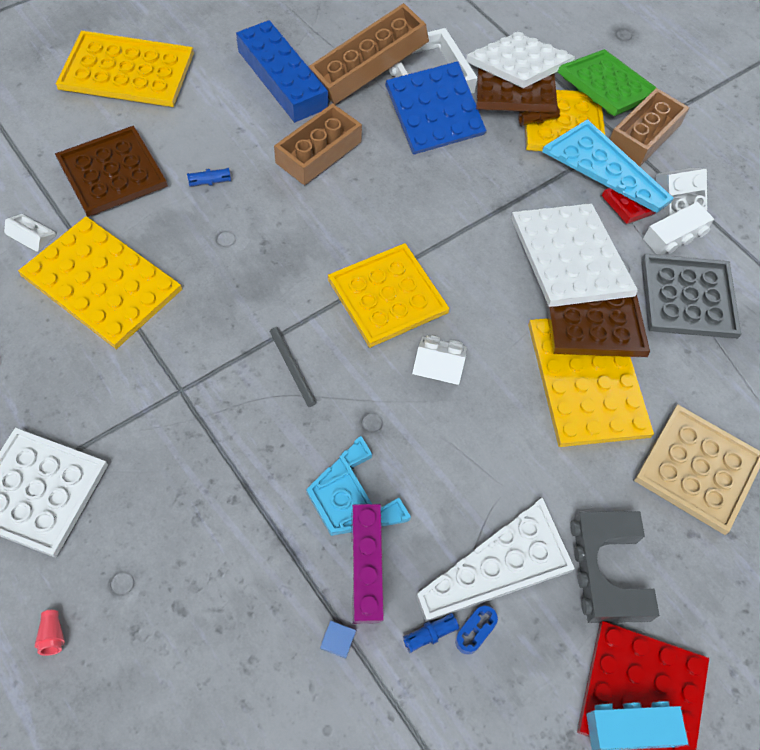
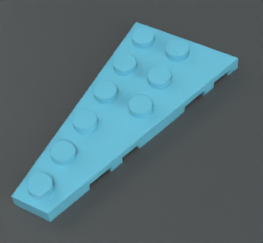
(599, 158)

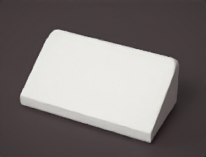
(28, 232)

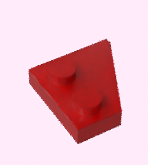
(625, 207)

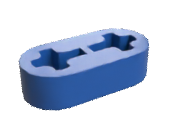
(481, 634)

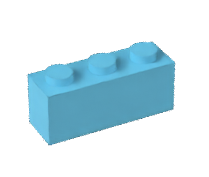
(636, 727)

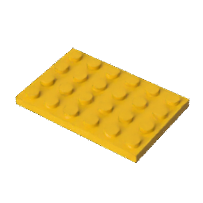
(125, 68)
(100, 281)
(589, 395)

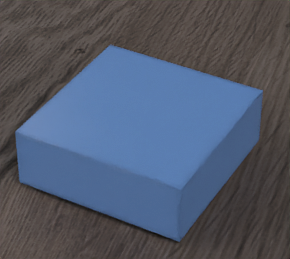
(338, 639)

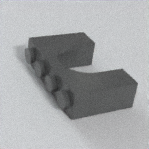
(601, 598)

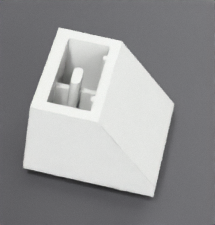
(685, 186)
(440, 359)

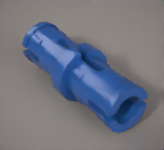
(208, 177)
(430, 632)

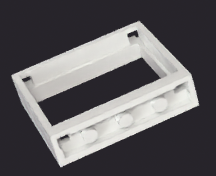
(447, 46)

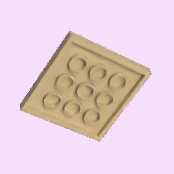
(700, 469)

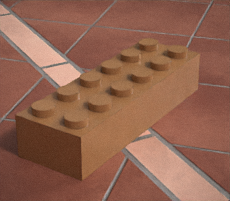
(370, 52)

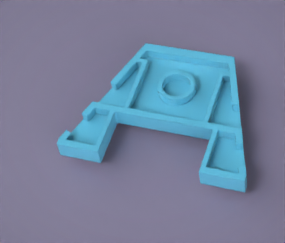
(339, 489)

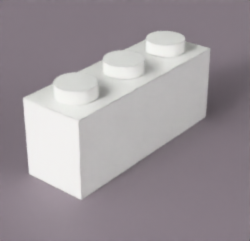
(678, 229)

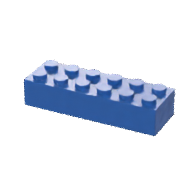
(282, 71)

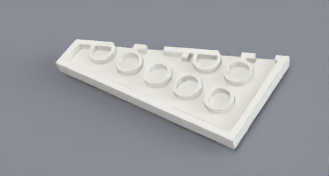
(509, 561)

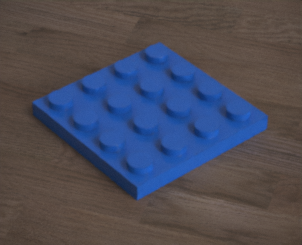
(435, 107)

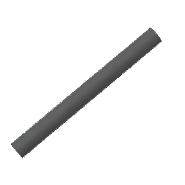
(292, 366)

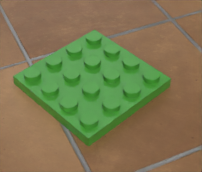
(607, 81)

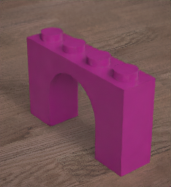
(367, 564)

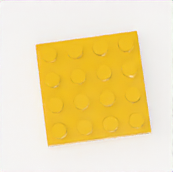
(574, 109)
(387, 295)

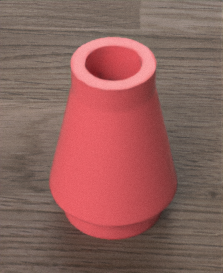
(49, 635)

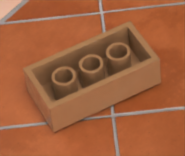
(649, 126)
(318, 144)

